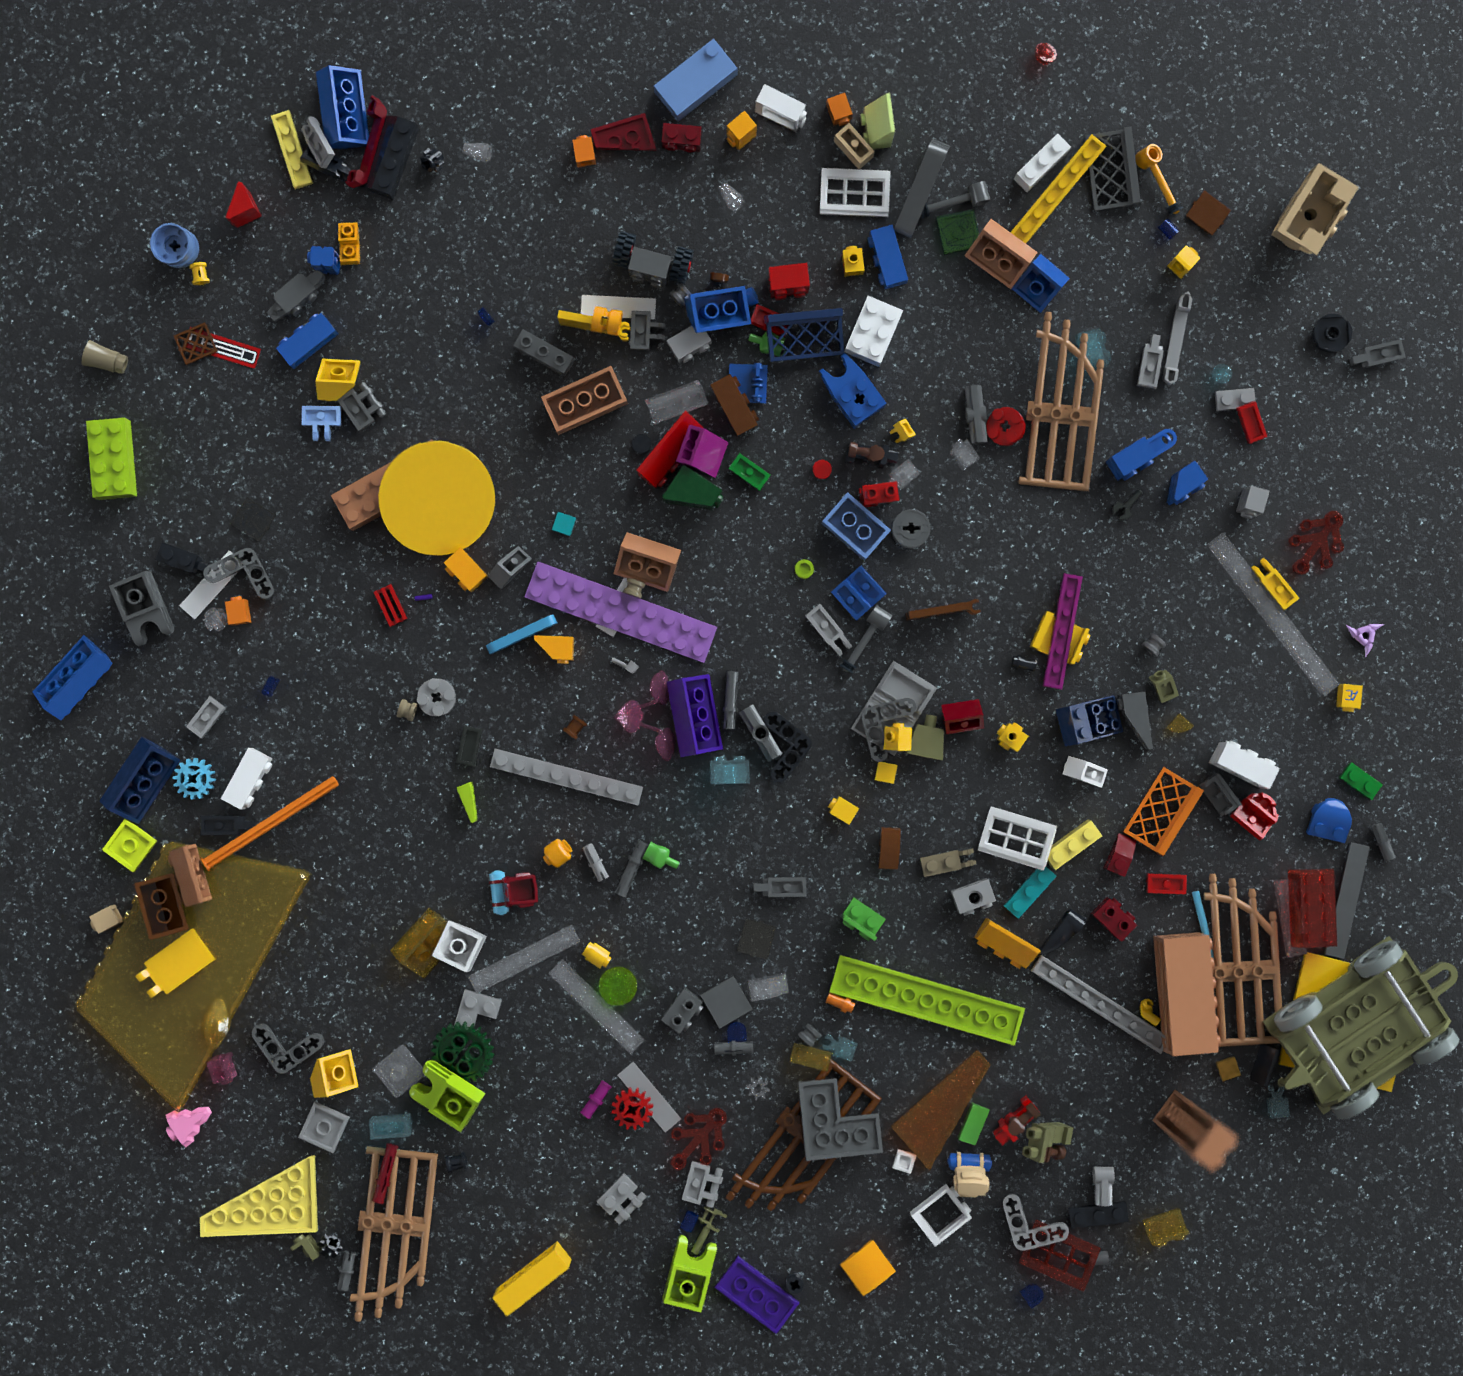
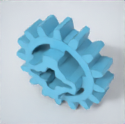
(200, 784)

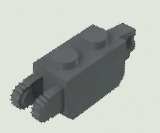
(295, 295)

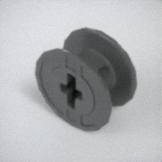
(917, 520)

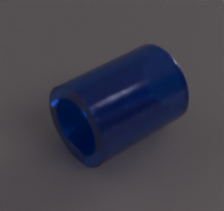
(1168, 229)
(689, 1221)

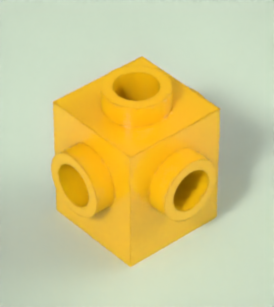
(1018, 736)

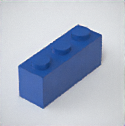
(887, 257)
(306, 340)

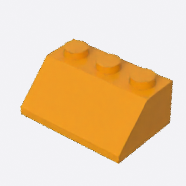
(1006, 944)

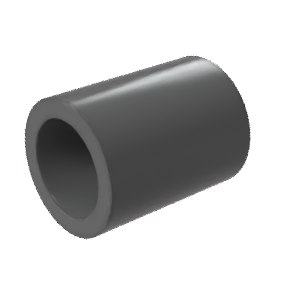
(1103, 1258)

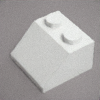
(459, 946)

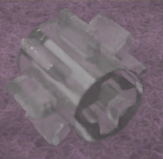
(215, 619)
(761, 1092)

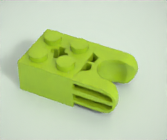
(449, 1097)
(689, 1270)

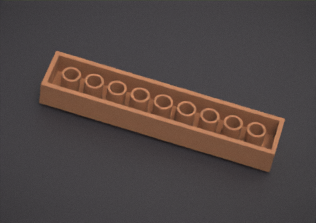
(1195, 1130)

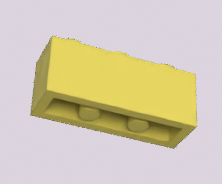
(1073, 844)

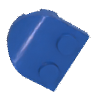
(1330, 820)

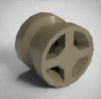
(634, 588)
(407, 710)

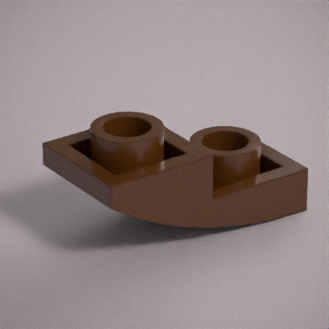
(889, 848)

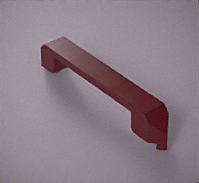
(378, 112)

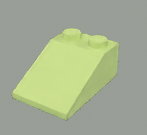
(878, 123)

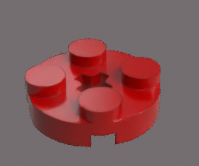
(999, 417)

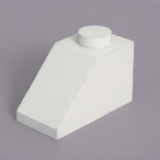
(1085, 771)

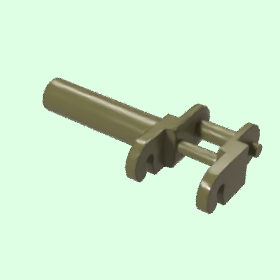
(706, 1229)

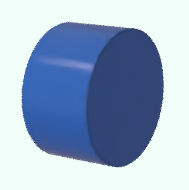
(751, 297)

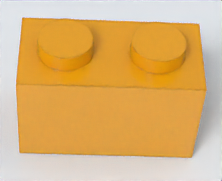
(741, 130)
(465, 570)

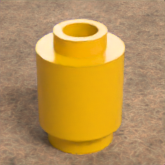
(596, 955)

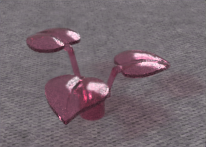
(631, 715)

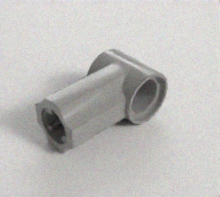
(1103, 1179)

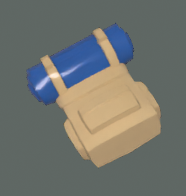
(970, 1173)

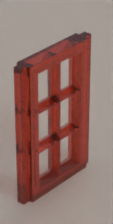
(1058, 1274)

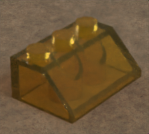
(419, 942)

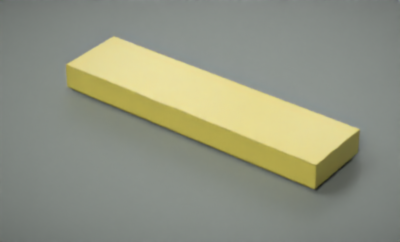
(291, 149)

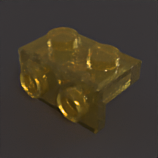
(1165, 1227)

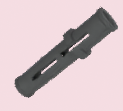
(730, 700)
(632, 867)

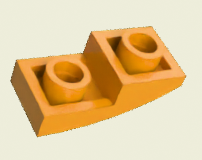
(349, 243)

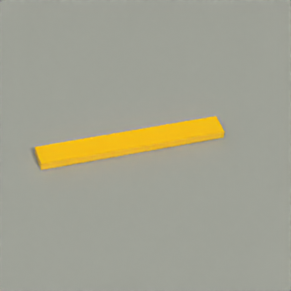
(1058, 189)

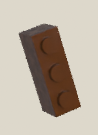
(734, 404)

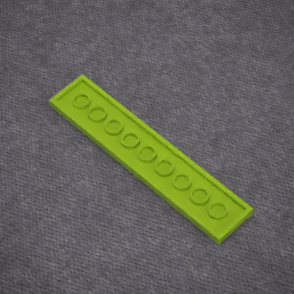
(927, 1000)

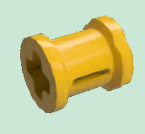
(199, 266)

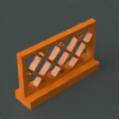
(1174, 824)

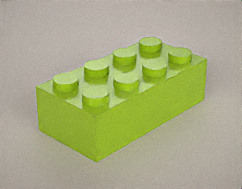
(111, 458)

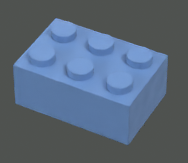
(855, 526)

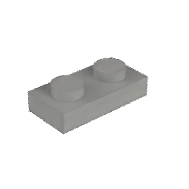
(1232, 399)
(206, 717)

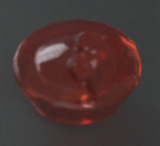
(1045, 53)

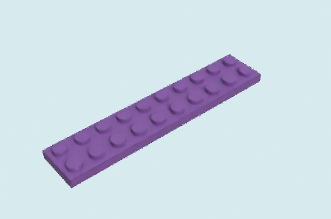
(620, 612)

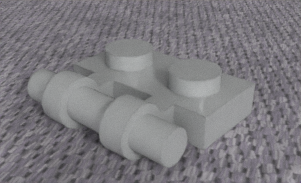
(696, 1184)
(617, 1194)

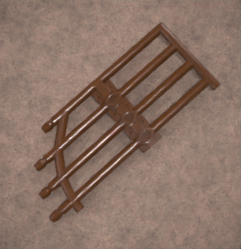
(791, 1122)

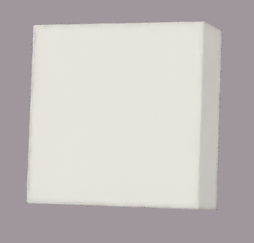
(904, 1161)

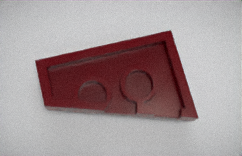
(625, 134)

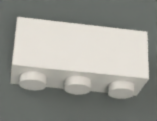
(1042, 162)
(247, 779)

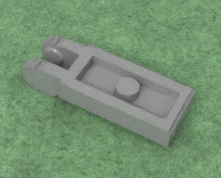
(317, 142)
(827, 628)

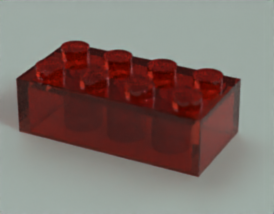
(1312, 908)

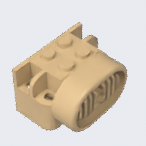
(1325, 198)

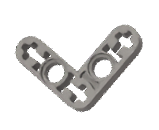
(1024, 1230)

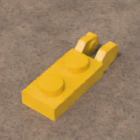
(1276, 585)

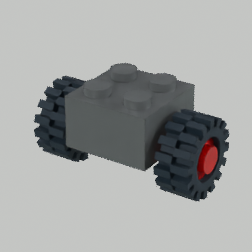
(650, 265)

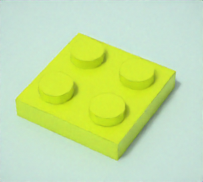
(129, 845)

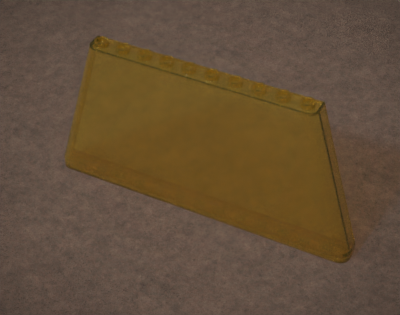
(238, 926)

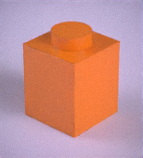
(839, 109)
(584, 151)
(237, 611)

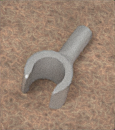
(631, 667)

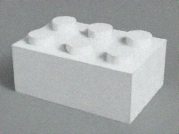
(873, 331)
(1244, 764)

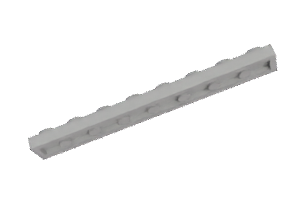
(566, 776)

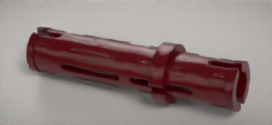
(385, 1173)

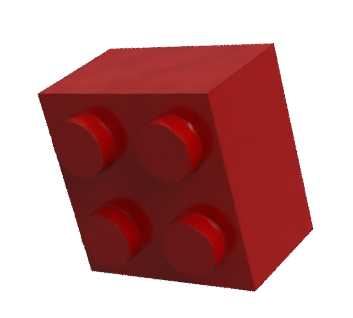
(788, 281)

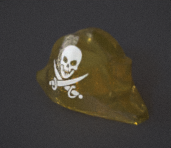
(215, 1023)

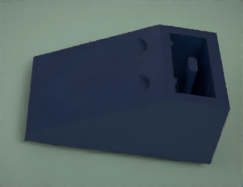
(1089, 720)

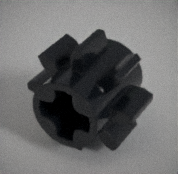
(432, 160)
(329, 1246)

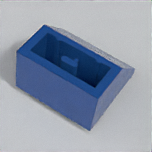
(1185, 481)

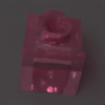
(222, 1068)

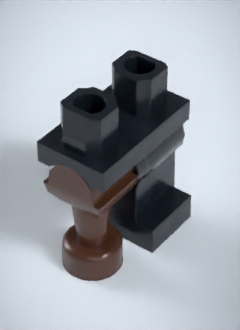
(871, 454)

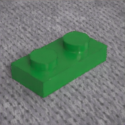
(749, 472)
(1360, 781)

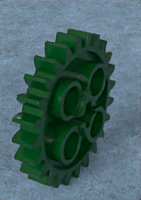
(477, 1062)

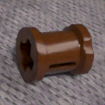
(575, 727)

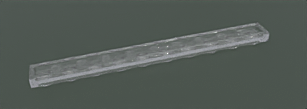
(1273, 614)

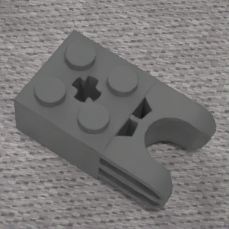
(141, 611)

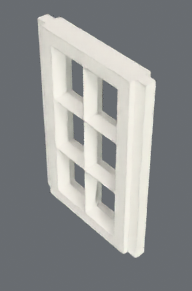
(855, 210)
(1019, 857)

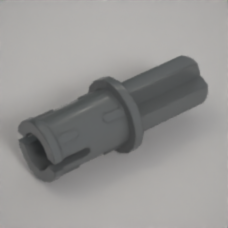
(1383, 841)
(346, 1271)

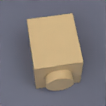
(105, 919)

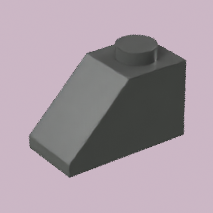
(509, 567)

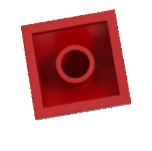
(242, 207)

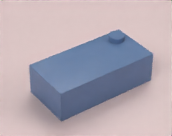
(695, 80)

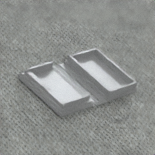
(896, 685)

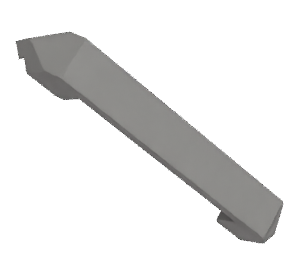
(1177, 333)

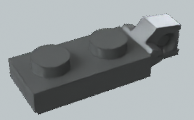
(1379, 354)
(782, 887)

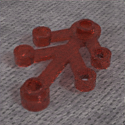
(1320, 540)
(700, 1136)

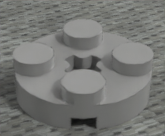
(447, 695)

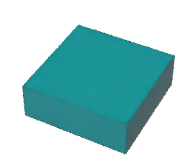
(564, 524)

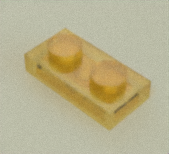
(810, 1057)

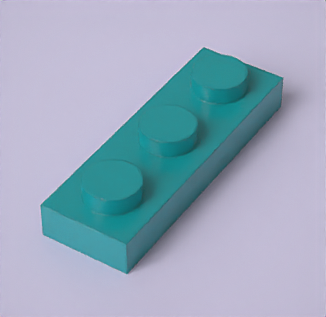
(1029, 891)

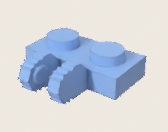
(321, 416)

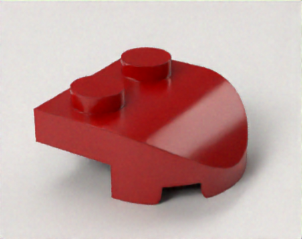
(1256, 814)

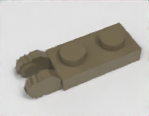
(945, 862)

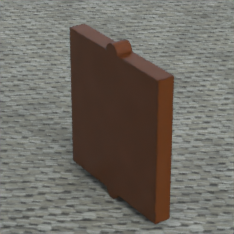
(1208, 213)

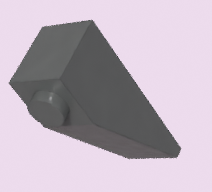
(1135, 711)

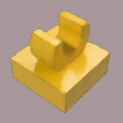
(904, 430)

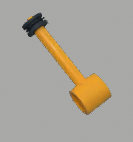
(1149, 158)

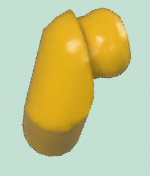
(1147, 1012)

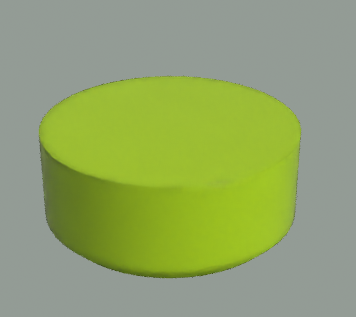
(804, 569)

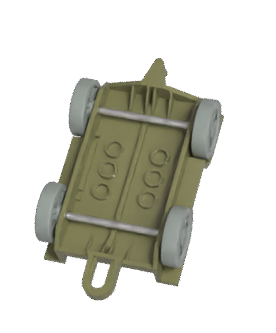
(1364, 1029)

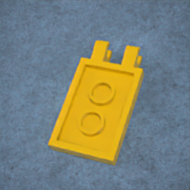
(584, 322)
(176, 963)

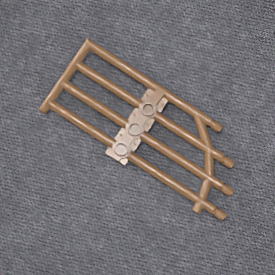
(1063, 414)
(1243, 970)
(394, 1224)

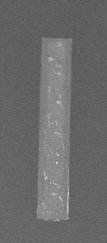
(524, 958)
(596, 1006)

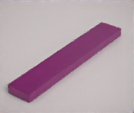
(1062, 631)

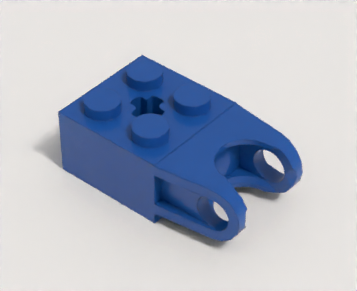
(848, 387)
(1140, 454)

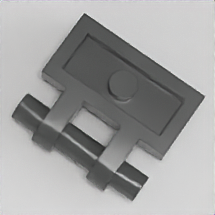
(356, 409)

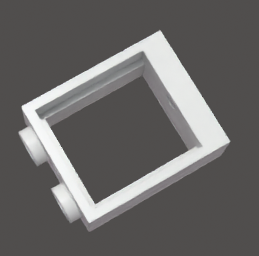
(781, 108)
(949, 1229)

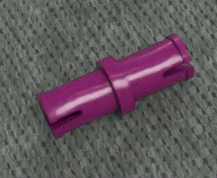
(595, 1099)

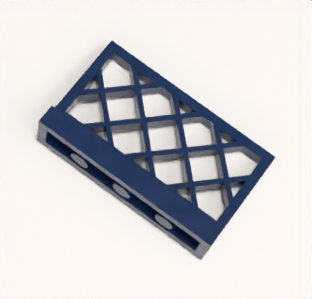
(799, 318)

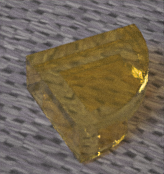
(1179, 724)

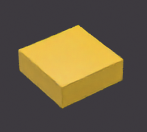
(886, 772)

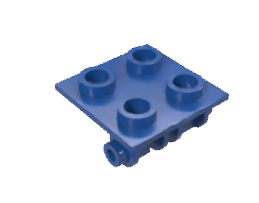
(752, 380)

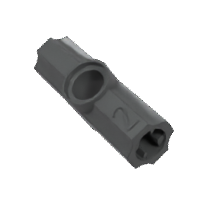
(976, 414)
(767, 744)

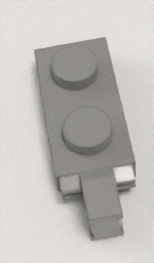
(1150, 363)

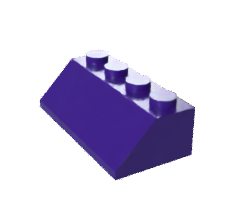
(694, 715)

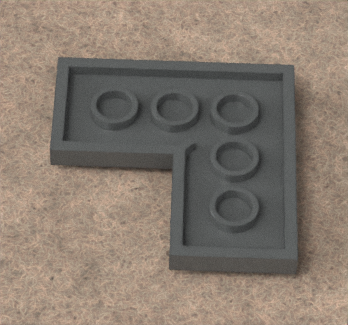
(829, 1134)

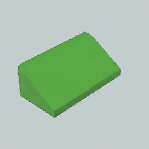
(973, 1124)

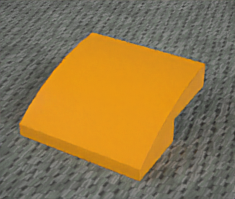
(867, 1268)

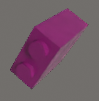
(702, 451)

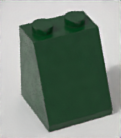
(693, 491)

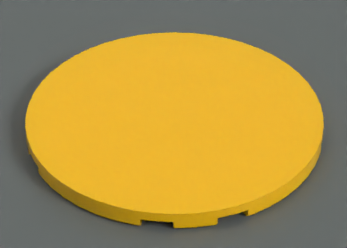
(436, 498)

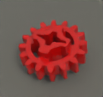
(636, 1116)

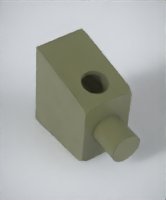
(927, 739)

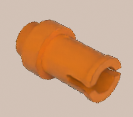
(843, 1003)

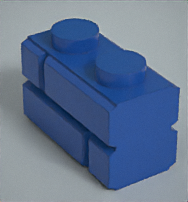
(324, 259)

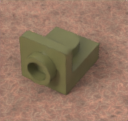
(1164, 685)
(309, 1245)

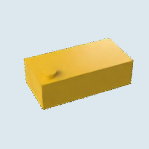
(532, 1278)

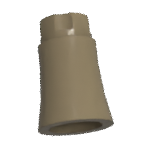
(103, 358)

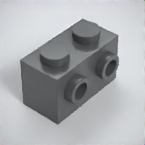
(682, 1010)

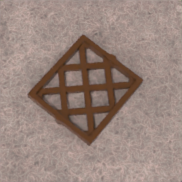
(201, 355)

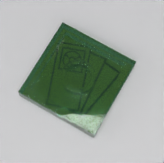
(957, 231)

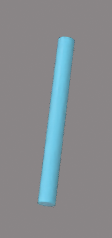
(1201, 915)

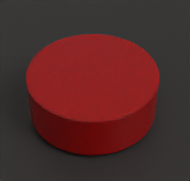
(822, 469)

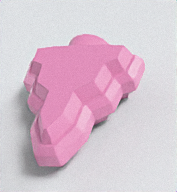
(186, 1124)

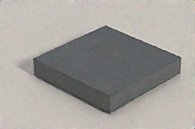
(726, 1002)

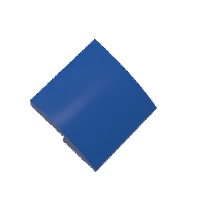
(858, 592)

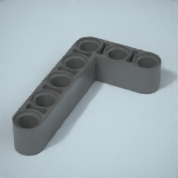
(921, 188)

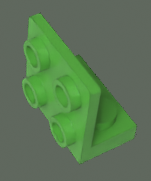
(863, 918)

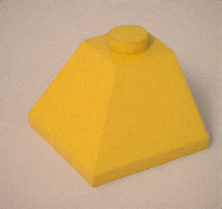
(336, 378)
(333, 1074)

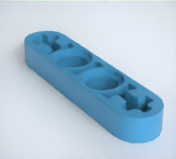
(521, 634)

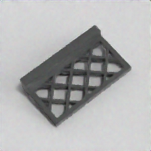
(1130, 171)

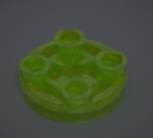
(617, 985)

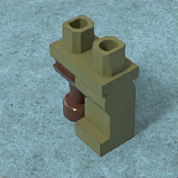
(1041, 1138)

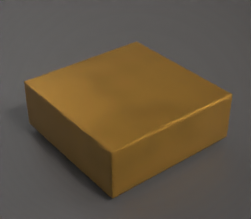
(1228, 1068)

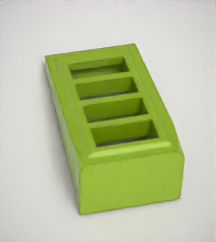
(467, 797)

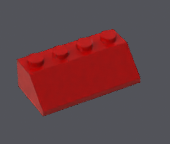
(664, 455)

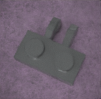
(640, 330)

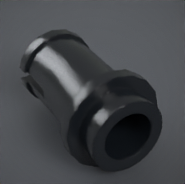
(1023, 663)

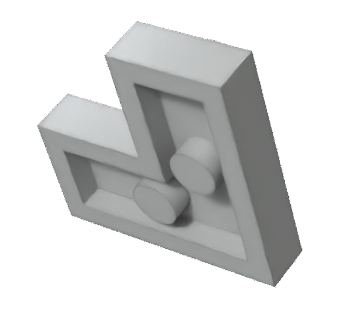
(474, 1004)

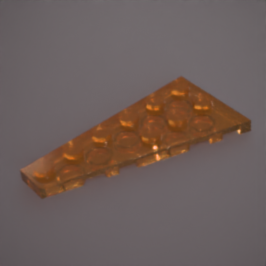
(935, 1116)

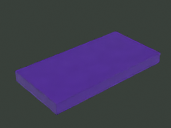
(756, 1294)

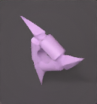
(1357, 634)

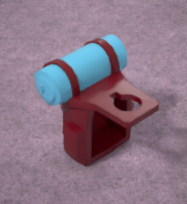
(512, 891)

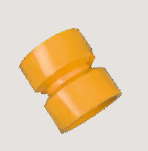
(613, 322)

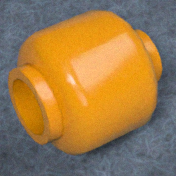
(557, 853)

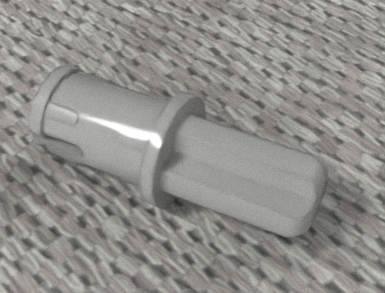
(595, 862)

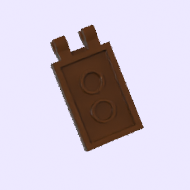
(943, 610)

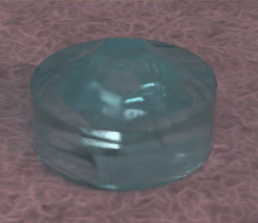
(1222, 373)

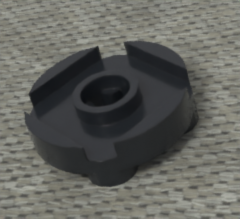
(1339, 325)

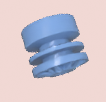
(168, 237)

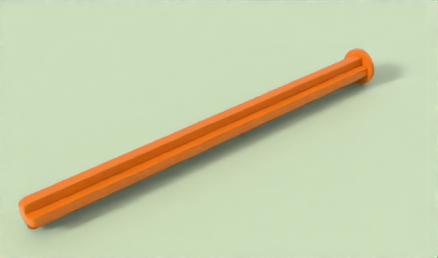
(269, 823)

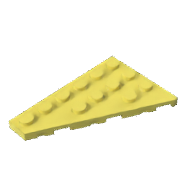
(273, 1207)

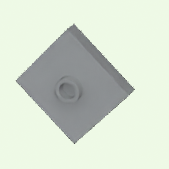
(324, 1127)

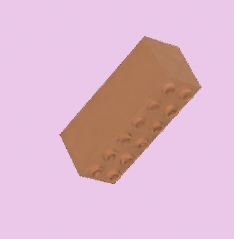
(1186, 993)

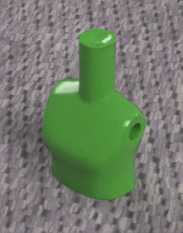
(763, 343)
(659, 856)

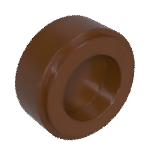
(719, 277)

